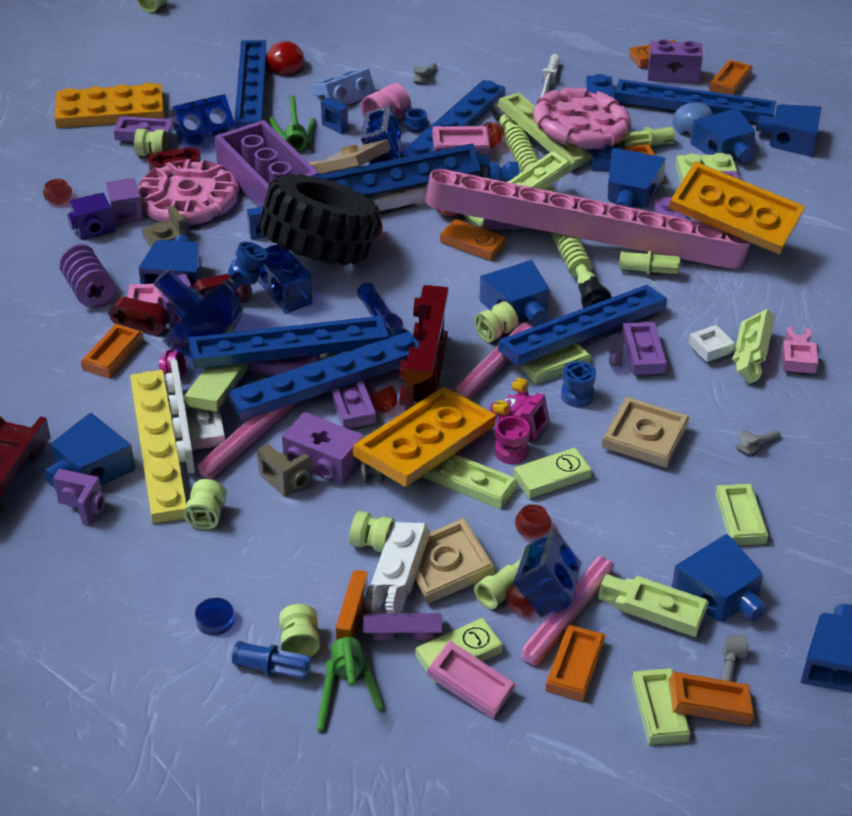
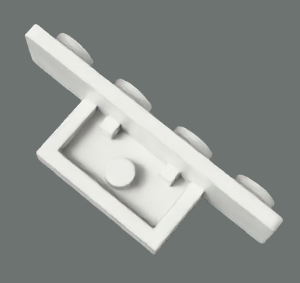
(195, 426)

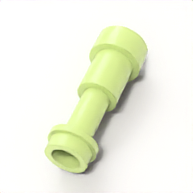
(493, 589)

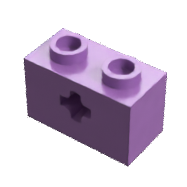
(674, 61)
(326, 444)

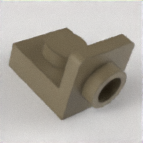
(166, 230)
(281, 473)

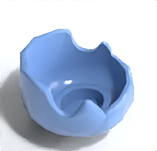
(687, 113)

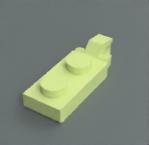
(753, 345)
(655, 603)

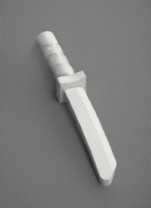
(549, 73)

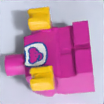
(528, 407)

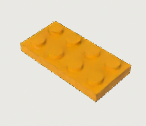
(107, 104)
(737, 207)
(424, 436)

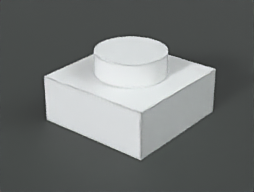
(711, 343)

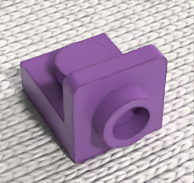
(80, 491)

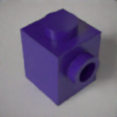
(91, 216)

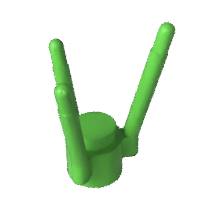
(295, 133)
(348, 664)

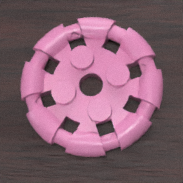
(582, 118)
(189, 190)

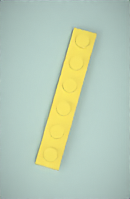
(158, 447)

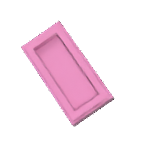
(454, 136)
(471, 679)

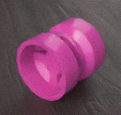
(512, 440)

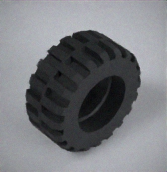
(319, 219)

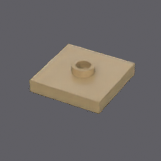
(352, 157)
(646, 432)
(451, 561)

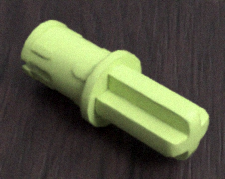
(650, 136)
(649, 263)

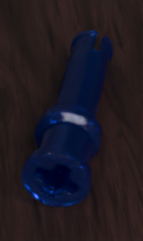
(377, 307)

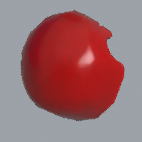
(285, 58)

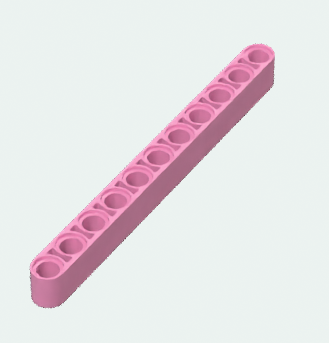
(584, 218)

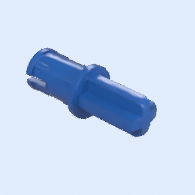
(271, 660)

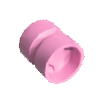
(390, 95)

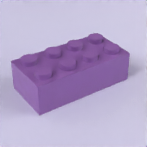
(257, 157)

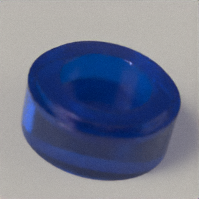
(214, 616)

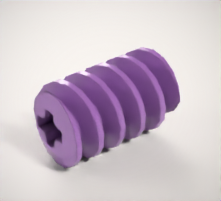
(86, 276)

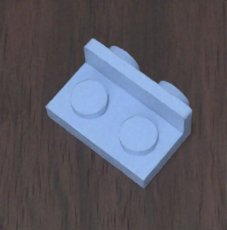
(346, 87)

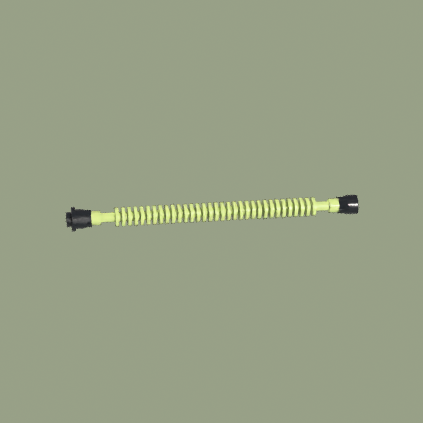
(568, 246)

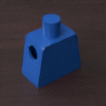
(792, 128)
(724, 133)
(634, 177)
(178, 255)
(521, 288)
(92, 450)
(724, 578)
(830, 651)

